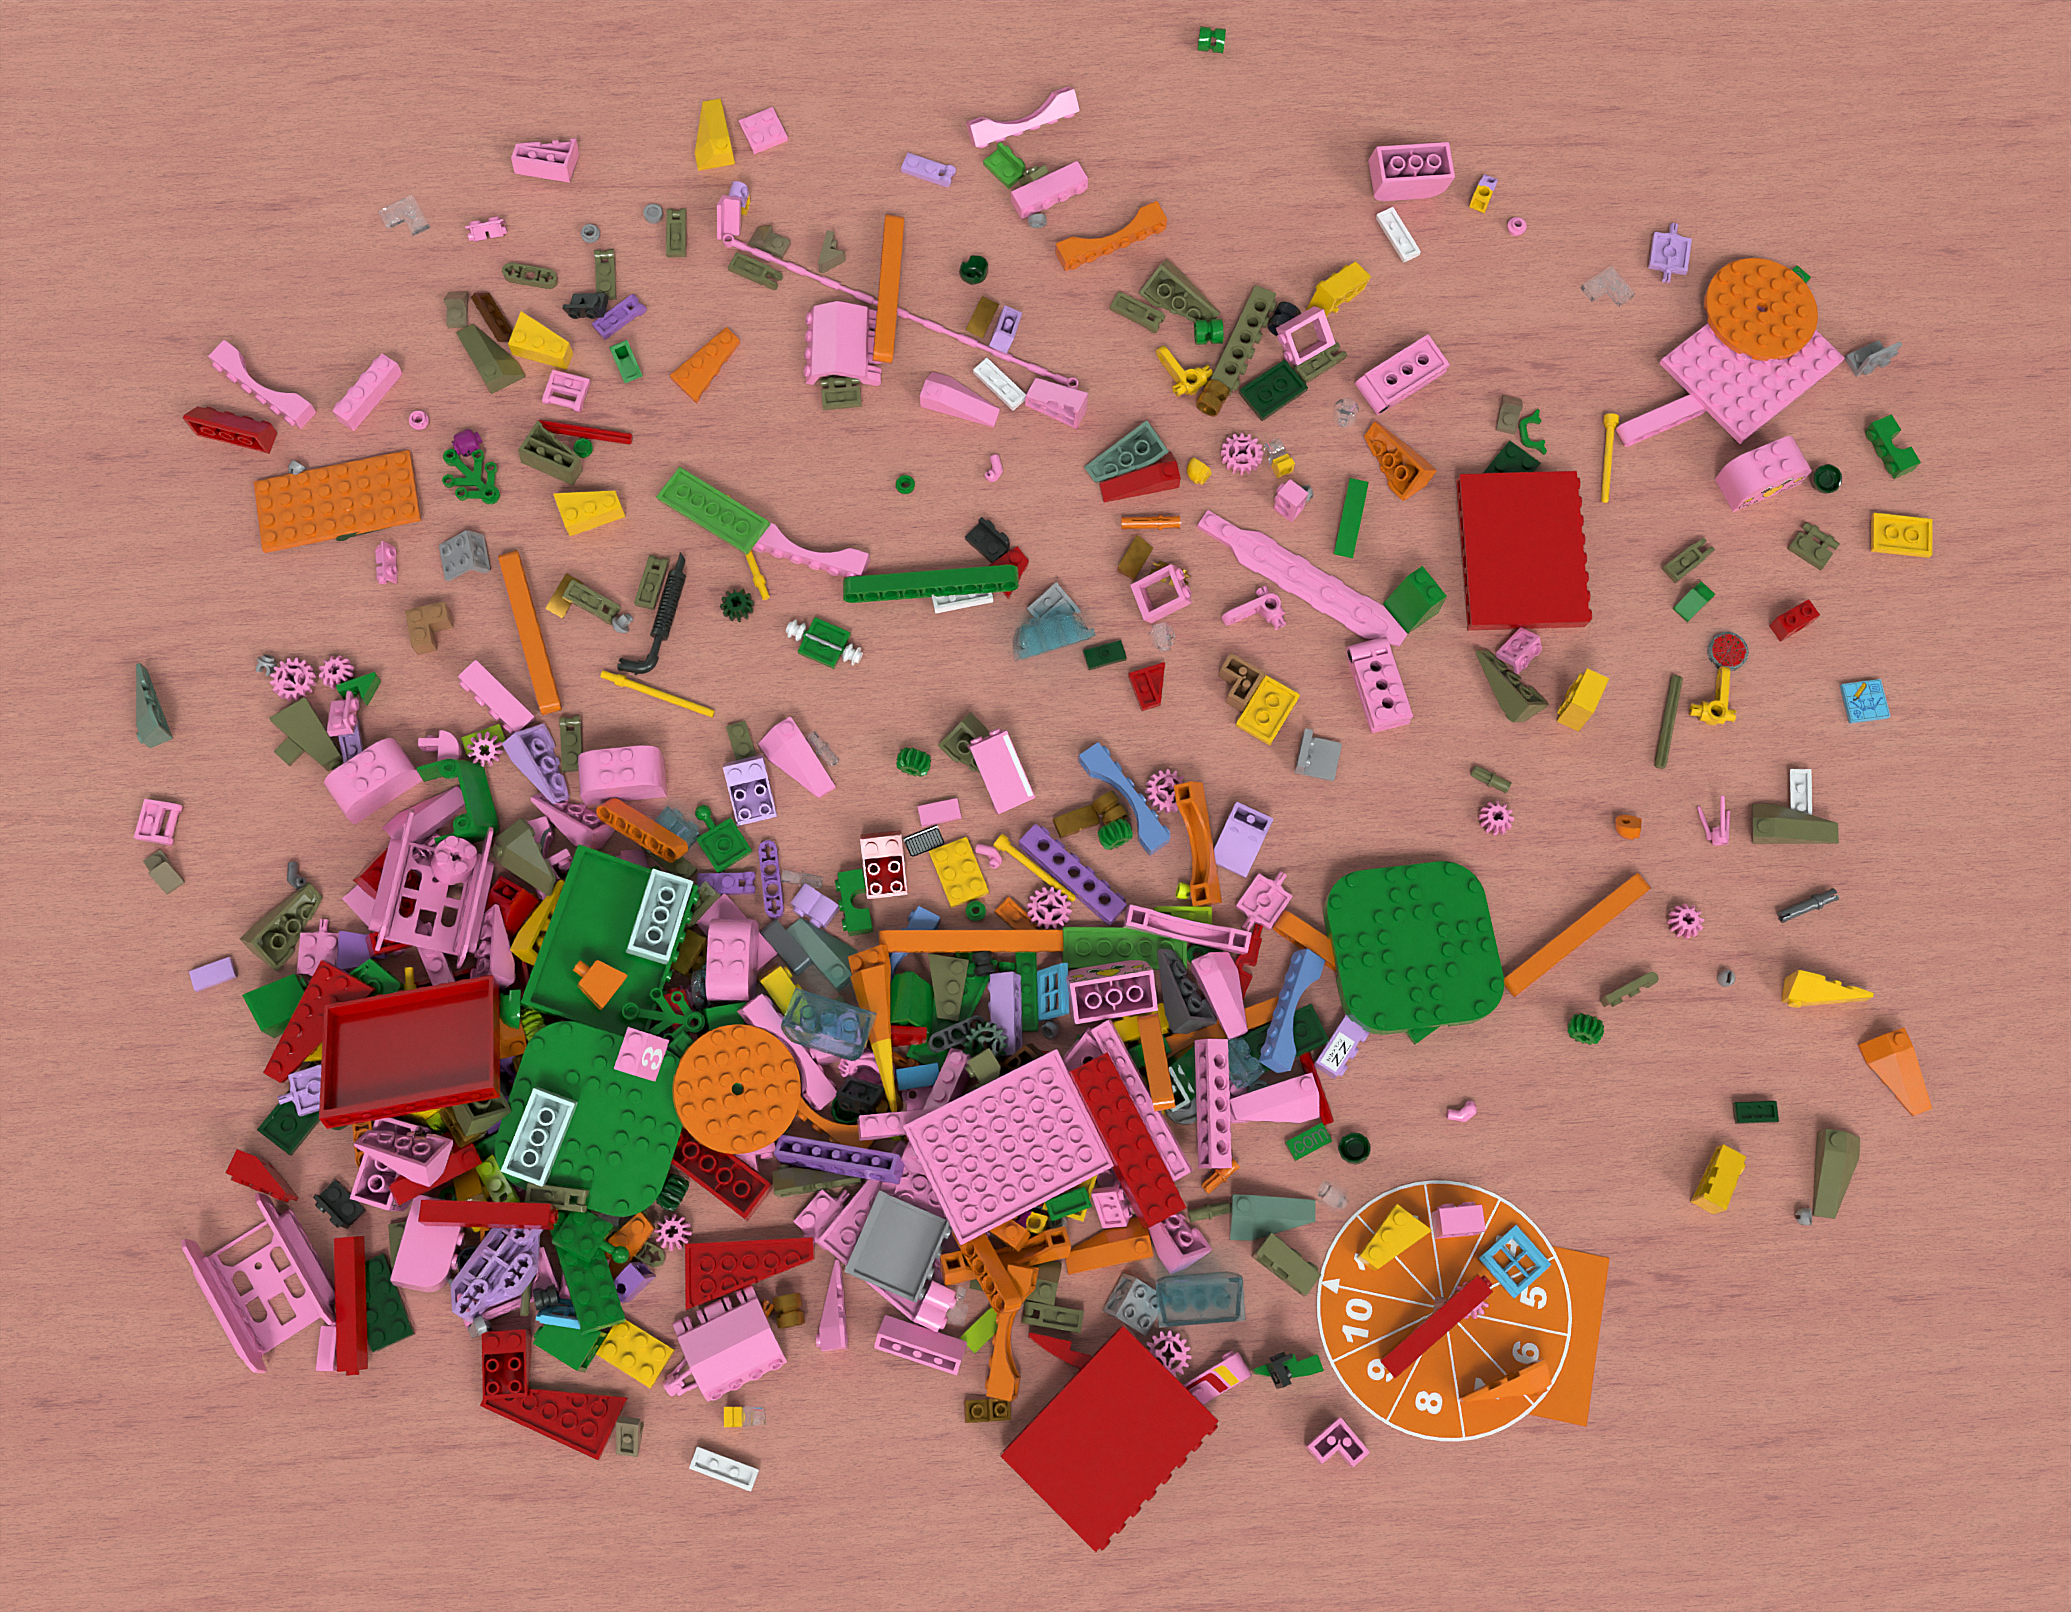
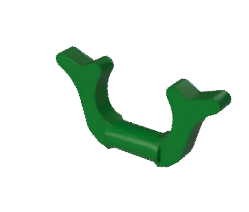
(1525, 440)

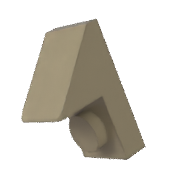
(767, 241)
(829, 255)
(457, 309)
(1509, 414)
(163, 871)
(628, 1436)

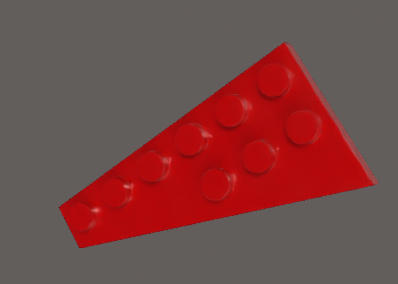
(305, 1027)
(729, 1266)
(567, 1417)

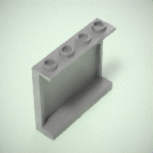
(898, 1247)

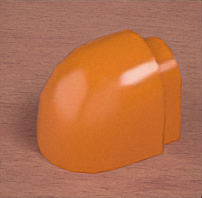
(1628, 826)

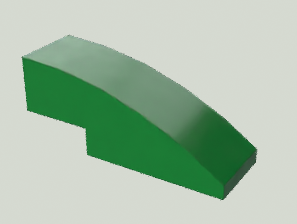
(1297, 1369)

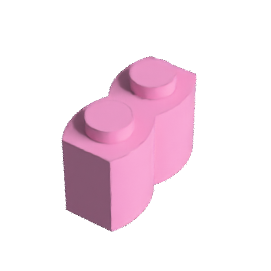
(934, 1306)

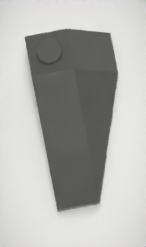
(1182, 1003)

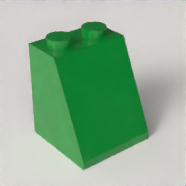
(1415, 600)
(911, 1001)
(275, 1003)
(722, 1016)
(569, 1344)

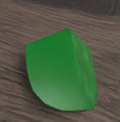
(510, 1008)

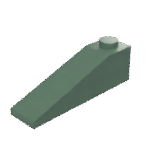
(1132, 452)
(149, 714)
(825, 951)
(1261, 1215)

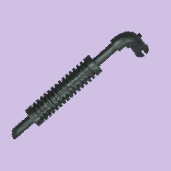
(663, 620)

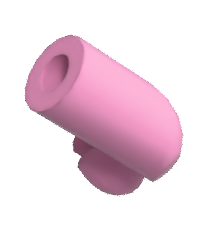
(996, 470)
(992, 853)
(1464, 1114)

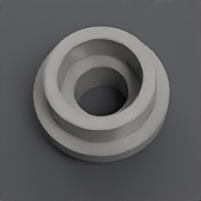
(586, 230)

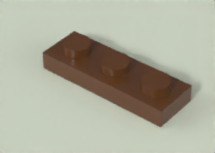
(492, 316)

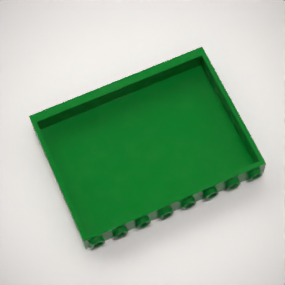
(595, 924)

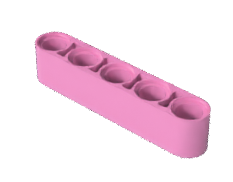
(1659, 420)

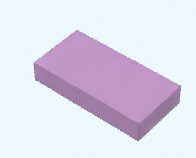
(212, 974)

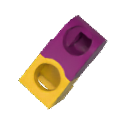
(1033, 1222)

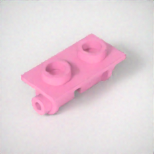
(479, 229)
(386, 556)

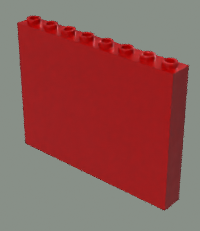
(1523, 550)
(410, 1051)
(1109, 1439)

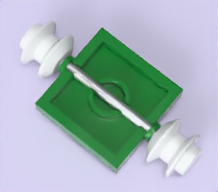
(824, 642)

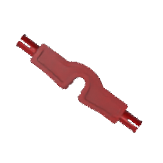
(1249, 959)

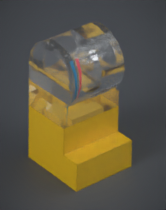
(1278, 458)
(744, 1416)

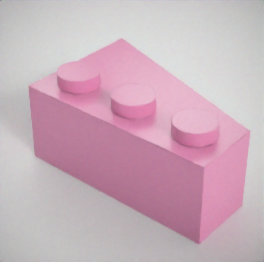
(546, 161)
(1057, 401)

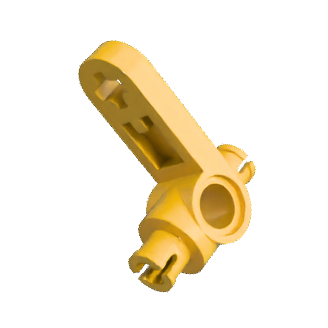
(1180, 376)
(1720, 704)

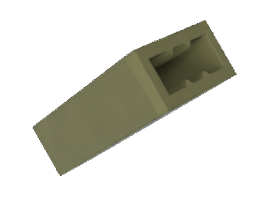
(307, 730)

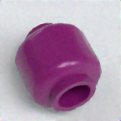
(466, 442)

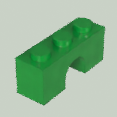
(1897, 461)
(856, 920)

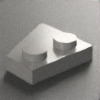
(1050, 601)

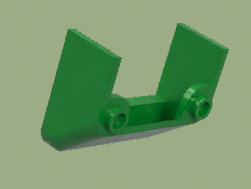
(476, 795)

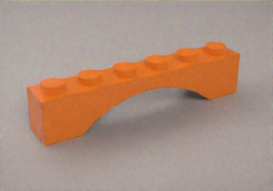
(1077, 251)
(1193, 808)
(838, 1133)
(1042, 1248)
(1004, 1376)

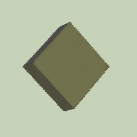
(289, 751)

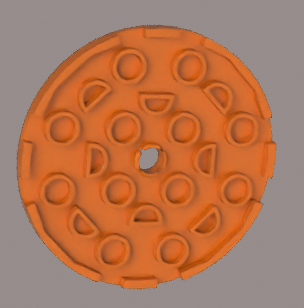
(1733, 312)
(705, 1093)

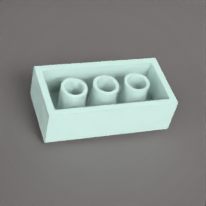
(659, 916)
(539, 1136)

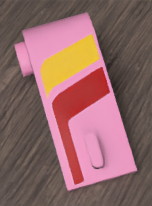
(1219, 1378)

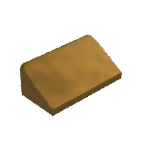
(1135, 558)

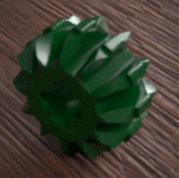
(739, 611)
(673, 1192)

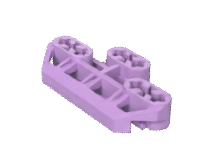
(498, 1272)

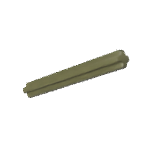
(1668, 722)

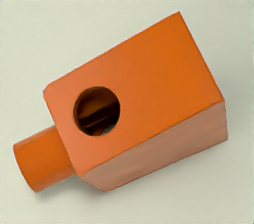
(599, 981)

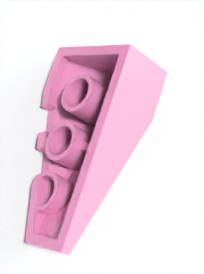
(952, 398)
(427, 817)
(575, 822)
(1221, 986)
(1286, 1101)
(409, 1155)
(1178, 1243)

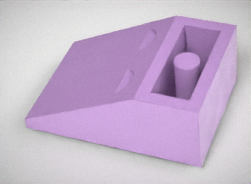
(749, 790)
(1241, 839)

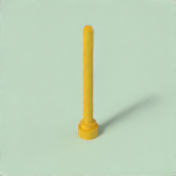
(1610, 422)
(1004, 844)

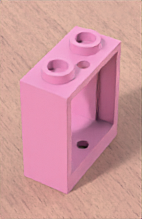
(1322, 330)
(1143, 600)

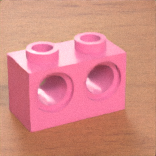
(1290, 500)

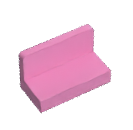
(728, 216)
(327, 1349)

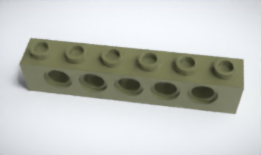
(1259, 299)

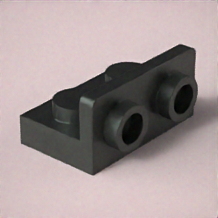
(587, 305)
(988, 540)
(860, 1096)
(337, 1203)
(1279, 1373)

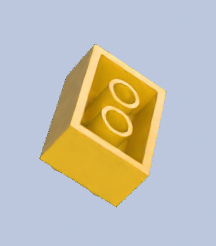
(1582, 699)

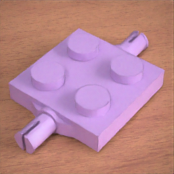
(1670, 253)
(304, 1090)

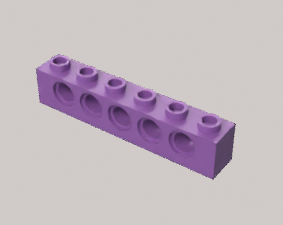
(1108, 912)
(839, 1159)

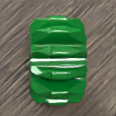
(913, 762)
(1115, 834)
(1585, 1029)

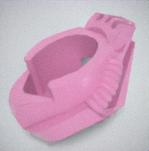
(863, 1068)

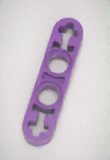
(768, 880)

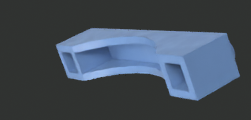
(1100, 766)
(918, 920)
(1279, 1045)

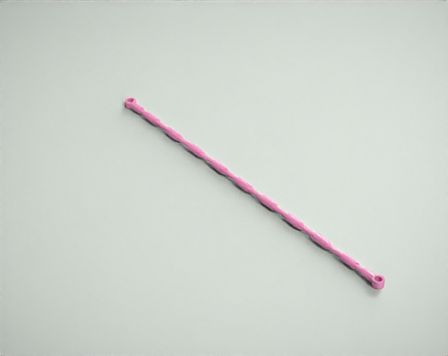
(900, 312)

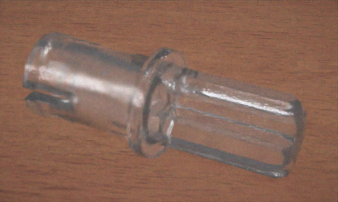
(822, 748)
(801, 878)

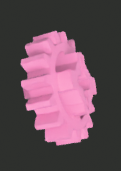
(1241, 462)
(283, 682)
(1156, 792)
(1056, 909)
(1179, 1356)

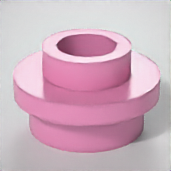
(1516, 231)
(416, 415)

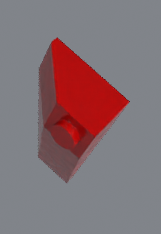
(1150, 479)
(458, 1162)

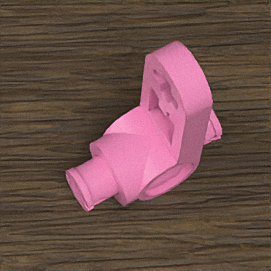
(1272, 616)

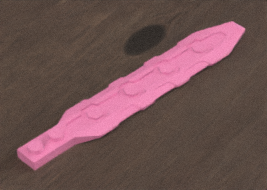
(1304, 580)

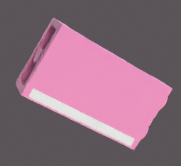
(1001, 770)

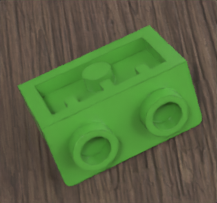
(1005, 165)

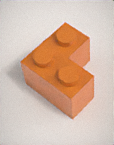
(1011, 1234)

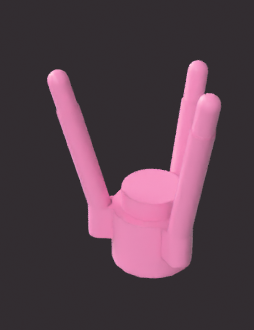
(1720, 834)
(675, 1383)

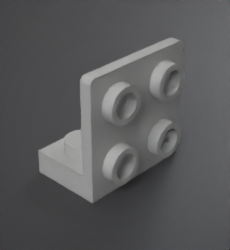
(1870, 357)
(464, 553)
(1317, 757)
(1133, 1304)

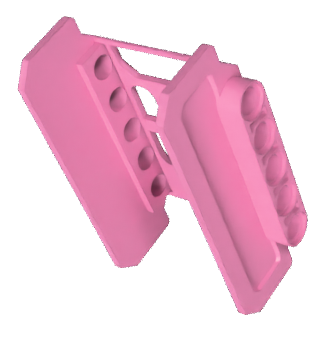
(432, 897)
(216, 1281)

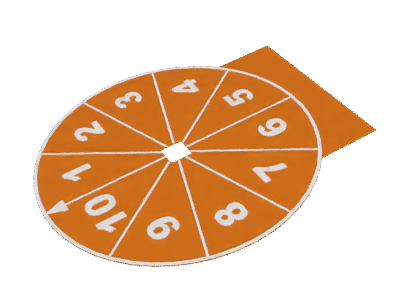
(1371, 1311)

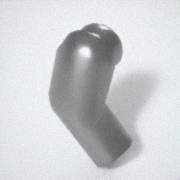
(293, 877)

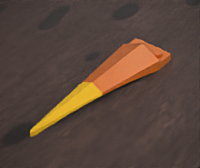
(872, 989)

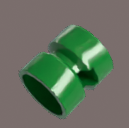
(1205, 35)
(1208, 331)

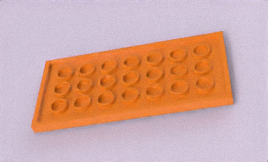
(336, 501)

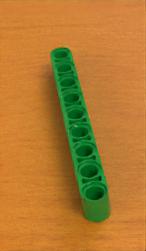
(929, 583)

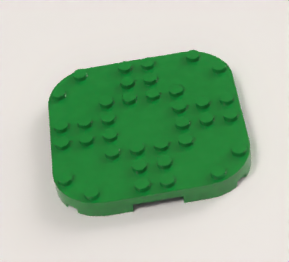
(1413, 947)
(622, 1124)

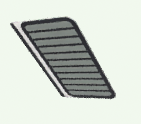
(924, 841)

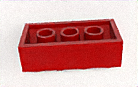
(231, 428)

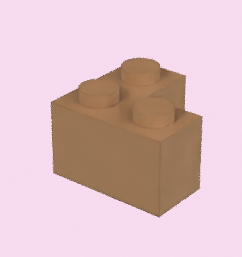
(423, 623)
(1245, 679)

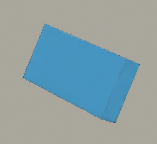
(917, 1076)

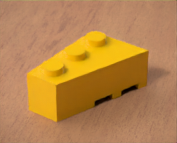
(1339, 288)
(539, 343)
(588, 509)
(779, 986)
(1129, 1030)
(1719, 1180)
(1392, 1237)

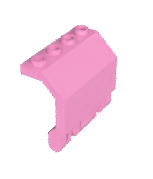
(841, 343)
(730, 1345)

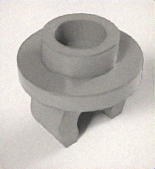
(621, 624)
(268, 662)

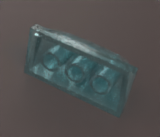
(1049, 634)
(827, 1025)
(1200, 1299)

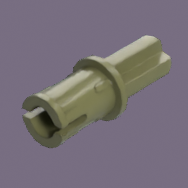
(1490, 779)
(1209, 1211)

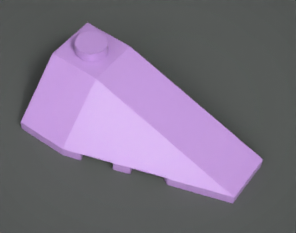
(535, 757)

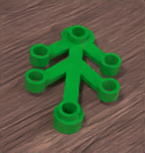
(473, 478)
(668, 1016)

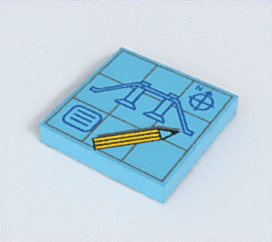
(1865, 701)

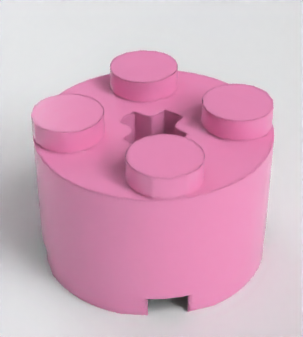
(453, 860)

